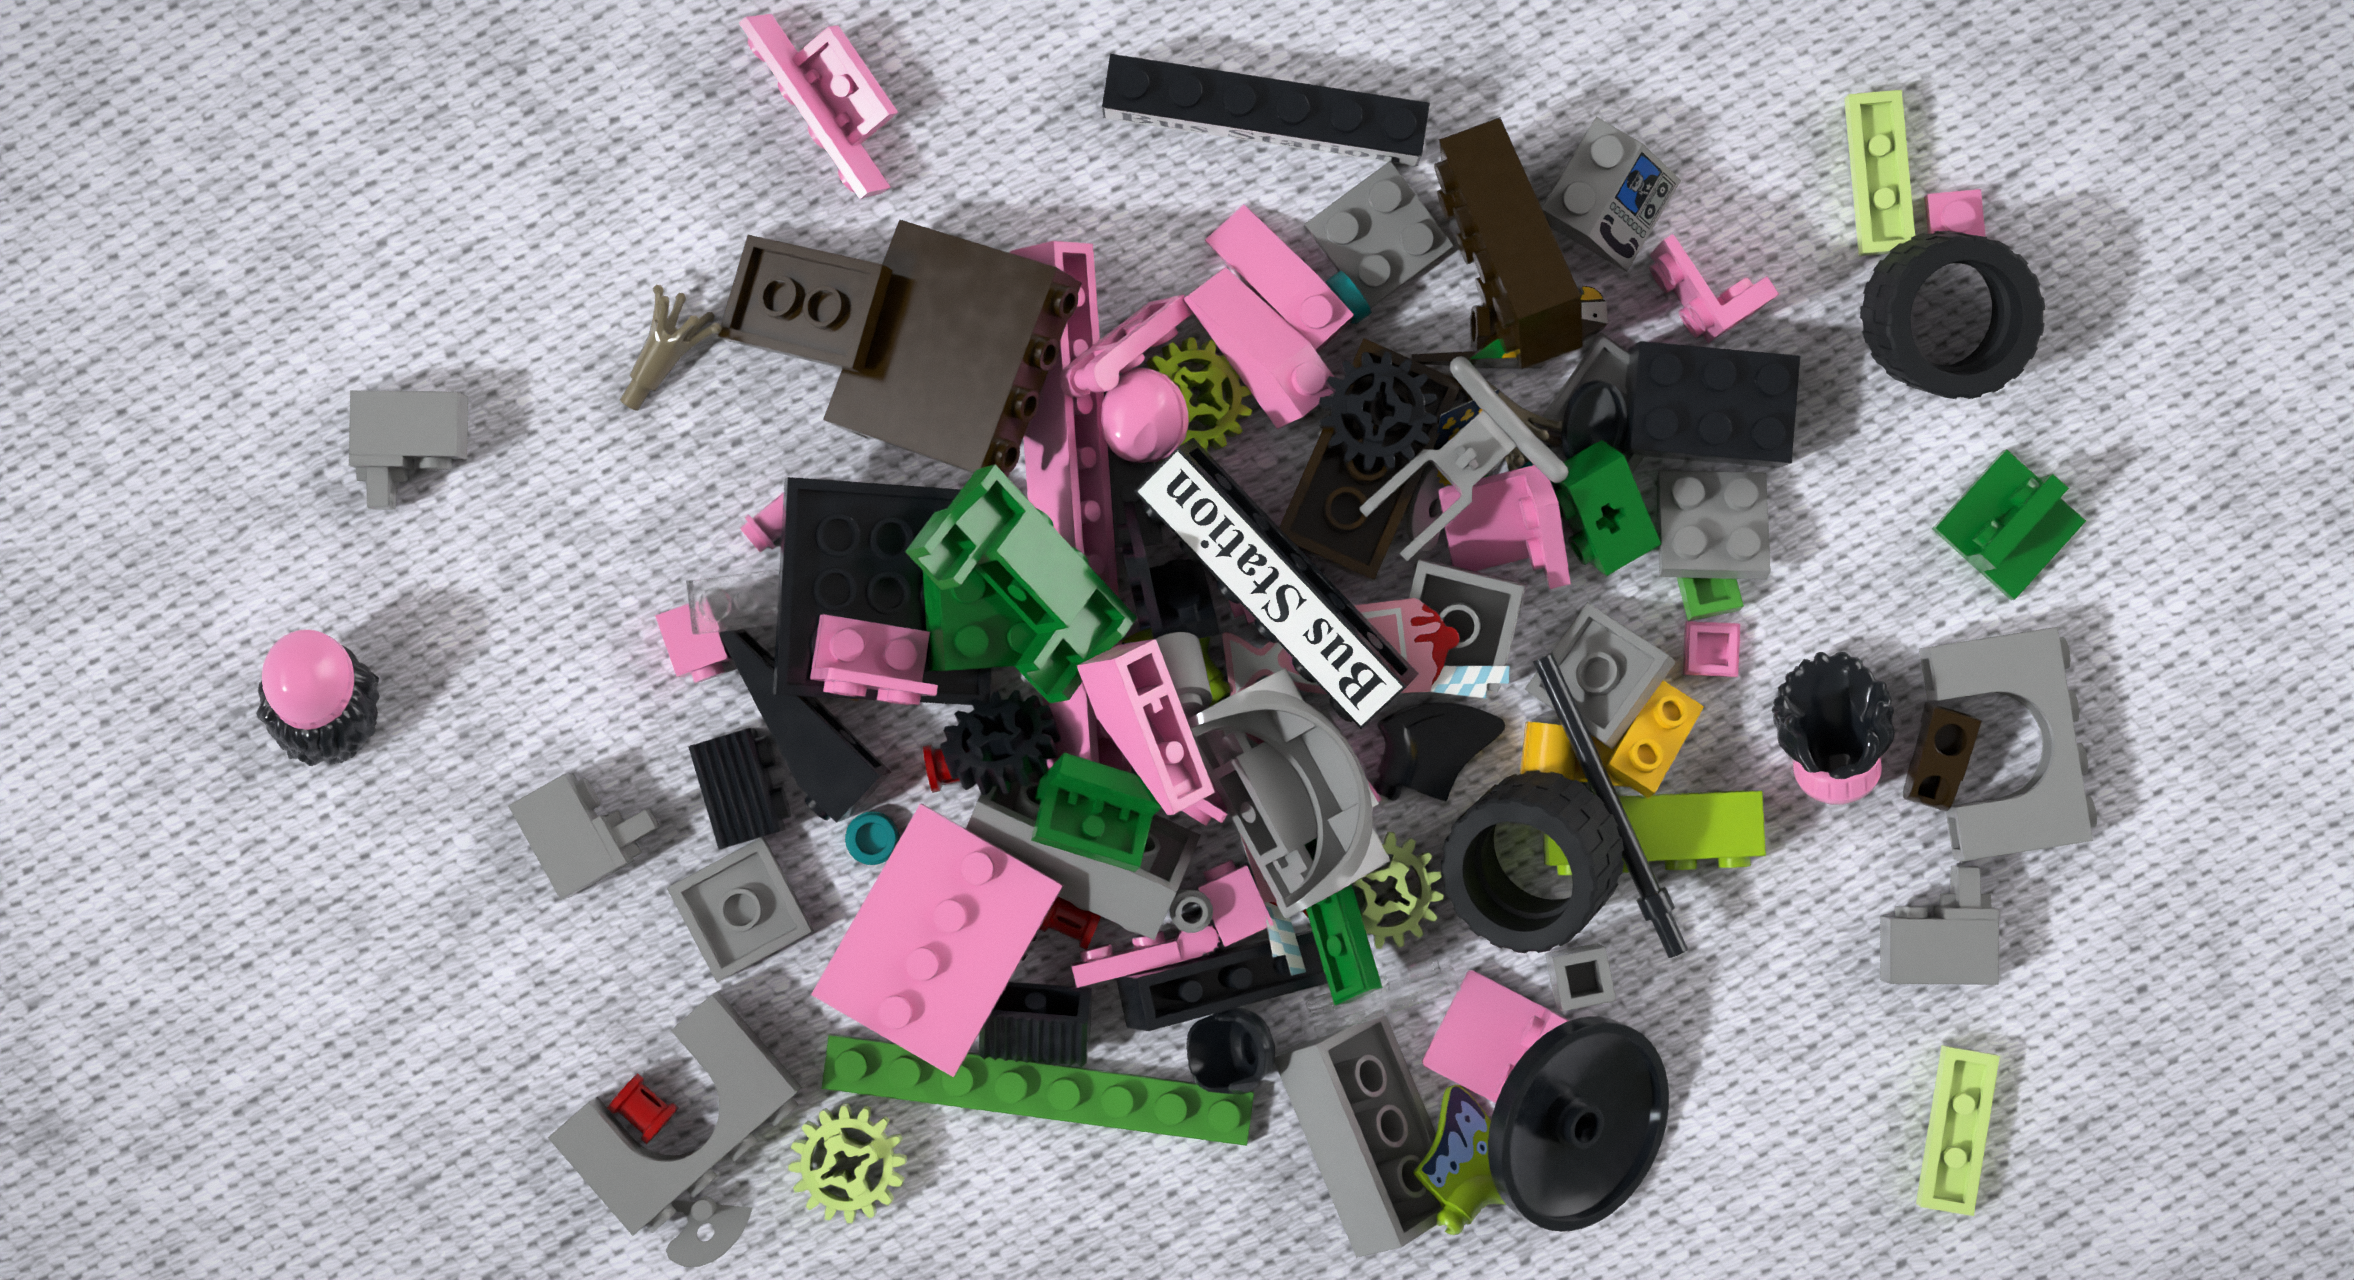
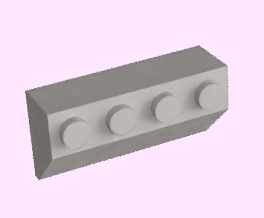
(1125, 897)
(1364, 1132)

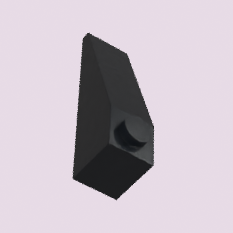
(817, 747)
(1215, 983)

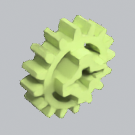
(1415, 907)
(857, 1186)

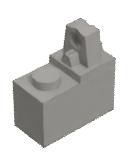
(400, 427)
(572, 840)
(1944, 948)

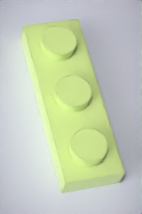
(1879, 171)
(1957, 1130)

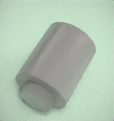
(1187, 671)

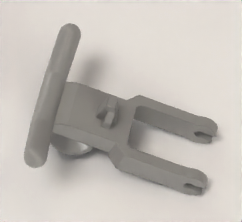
(1472, 452)

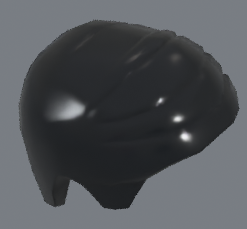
(1230, 1051)

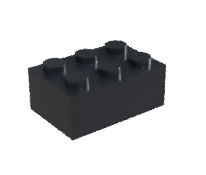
(1711, 404)

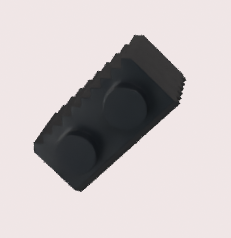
(739, 787)
(1039, 1024)

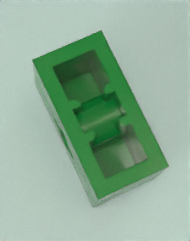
(1604, 509)

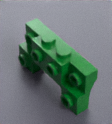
(1033, 570)

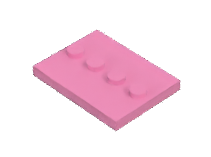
(937, 940)

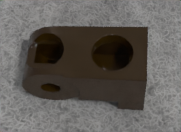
(1940, 756)

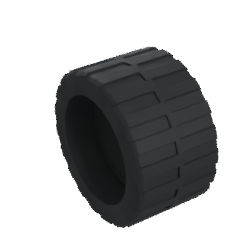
(2013, 325)
(1495, 904)

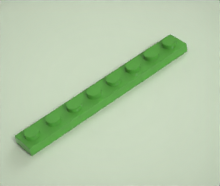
(1040, 1091)

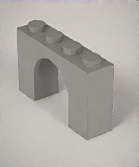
(2053, 803)
(643, 1183)

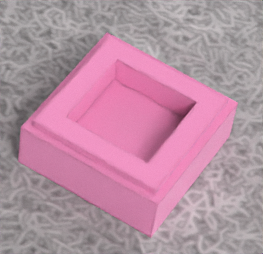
(1711, 649)

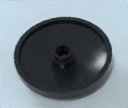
(1578, 1123)

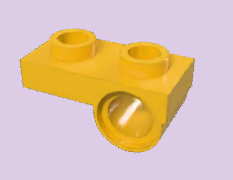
(1654, 739)
(1549, 751)

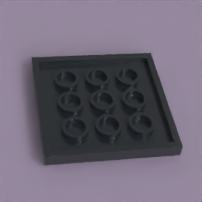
(850, 561)

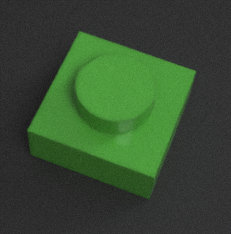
(1709, 597)

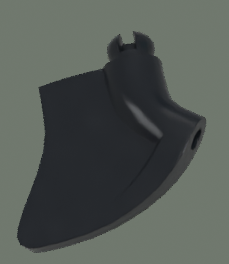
(1431, 746)

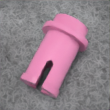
(766, 525)

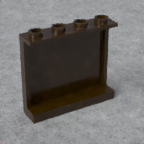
(957, 350)

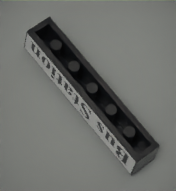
(1265, 110)
(1275, 583)

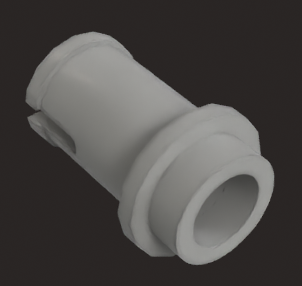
(1195, 922)

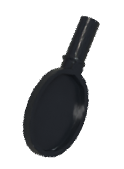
(1593, 415)

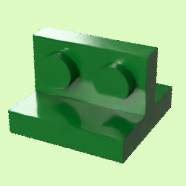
(2010, 523)
(1094, 812)

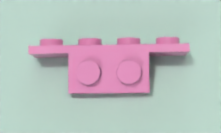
(831, 93)

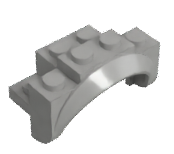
(1291, 790)

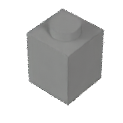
(1580, 977)

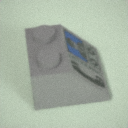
(1610, 194)

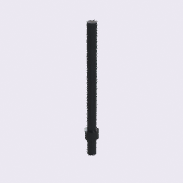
(1653, 901)

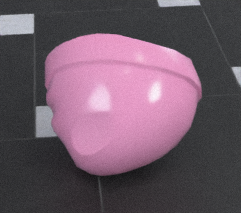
(1144, 416)

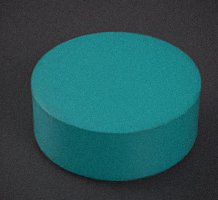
(1349, 295)
(871, 837)

